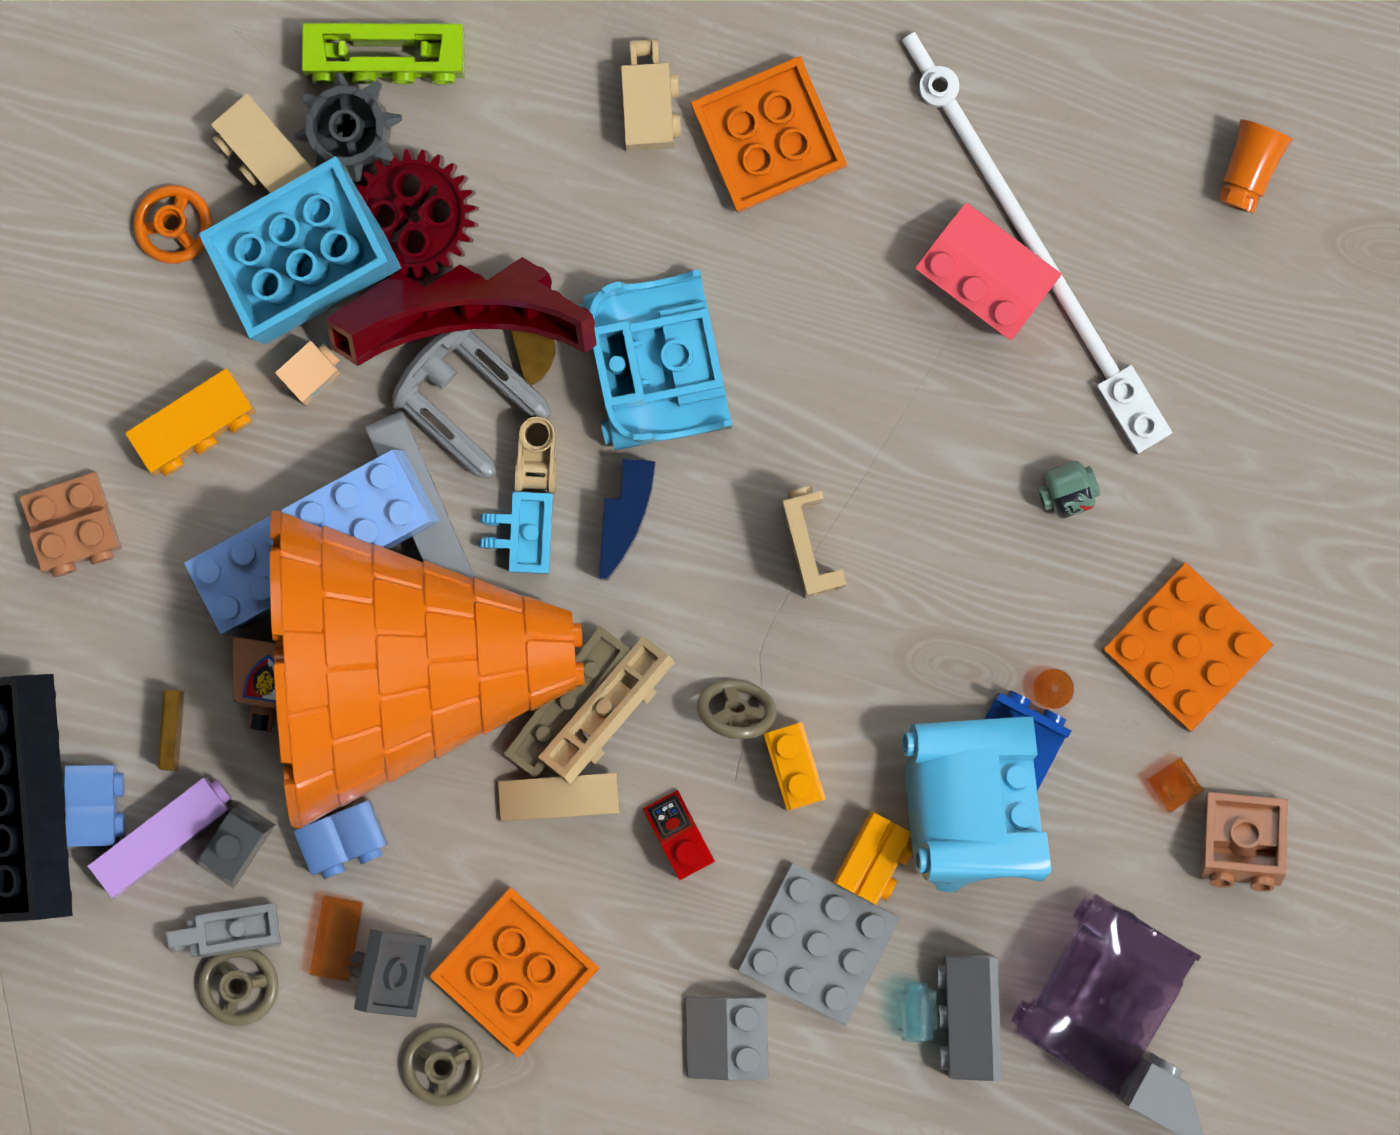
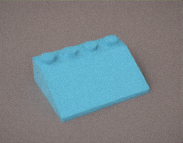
(299, 251)

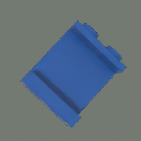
(1048, 728)

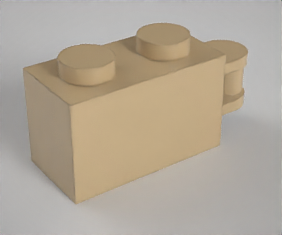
(648, 100)

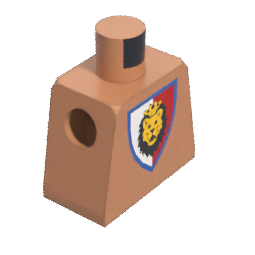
(255, 680)

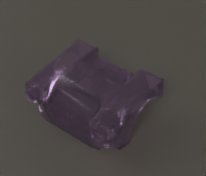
(1106, 993)

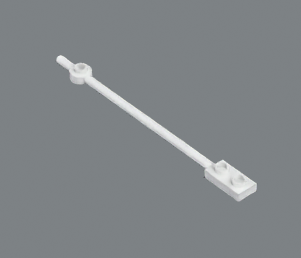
(1123, 389)

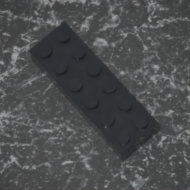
(31, 803)

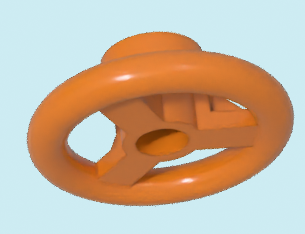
(177, 210)

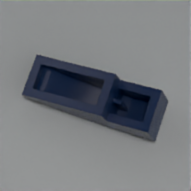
(625, 516)

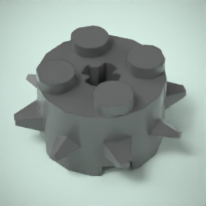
(330, 113)

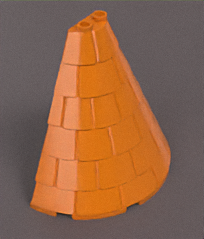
(395, 662)

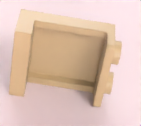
(812, 582)

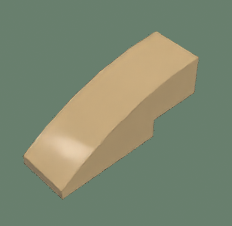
(557, 798)

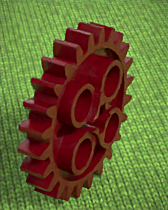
(440, 238)

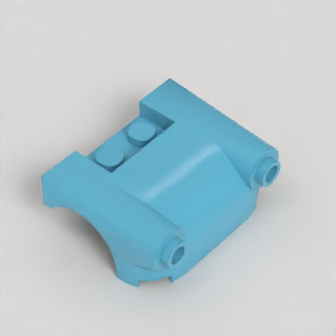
(657, 361)
(974, 801)

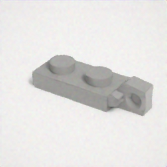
(228, 932)

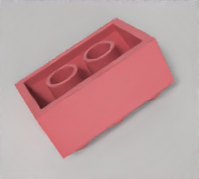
(988, 271)

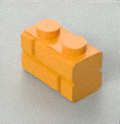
(794, 766)
(874, 858)

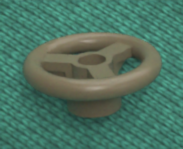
(737, 716)
(227, 1014)
(416, 1049)

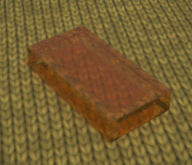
(336, 937)

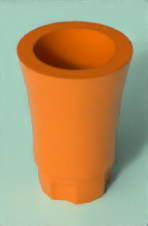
(1252, 165)

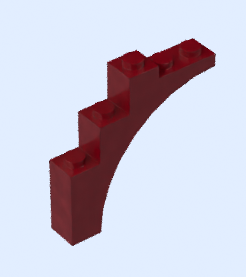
(458, 301)

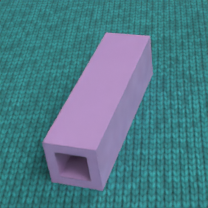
(161, 836)

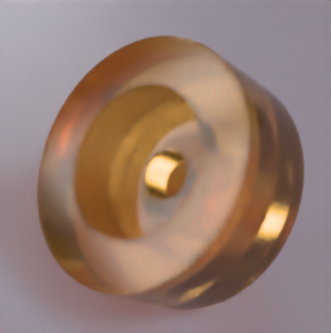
(1044, 694)

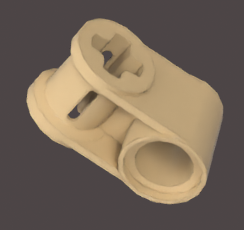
(536, 459)

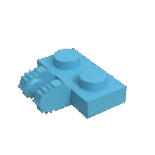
(529, 532)

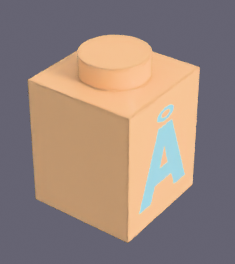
(309, 371)

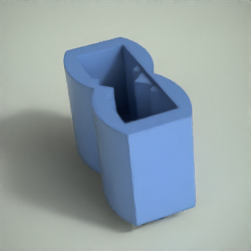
(93, 805)
(342, 838)

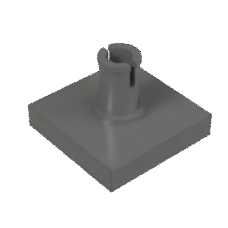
(391, 973)

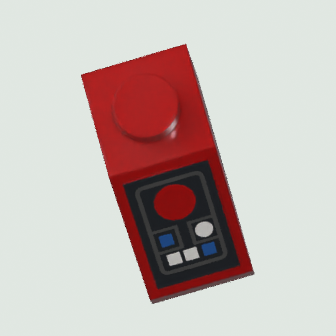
(678, 835)

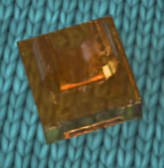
(1175, 784)

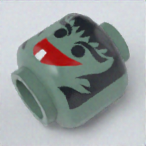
(1069, 489)

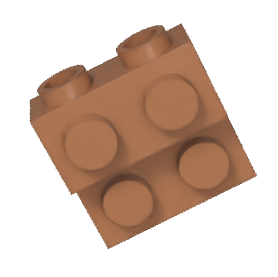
(70, 525)
(1244, 841)

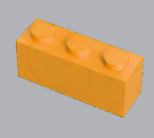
(191, 424)

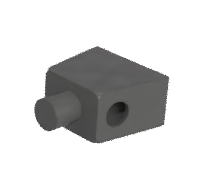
(235, 844)

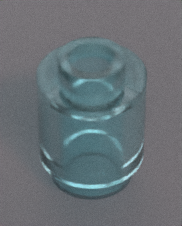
(917, 1012)

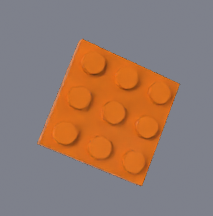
(768, 134)
(1187, 647)
(514, 972)

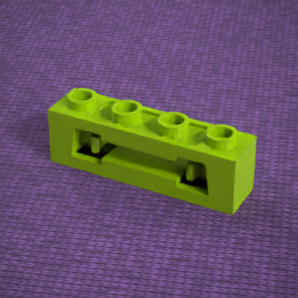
(365, 70)

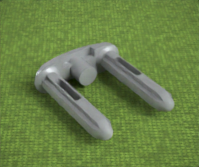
(431, 364)

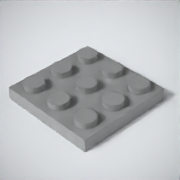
(819, 944)

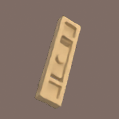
(607, 710)

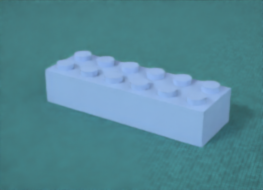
(372, 503)

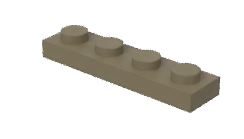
(599, 658)

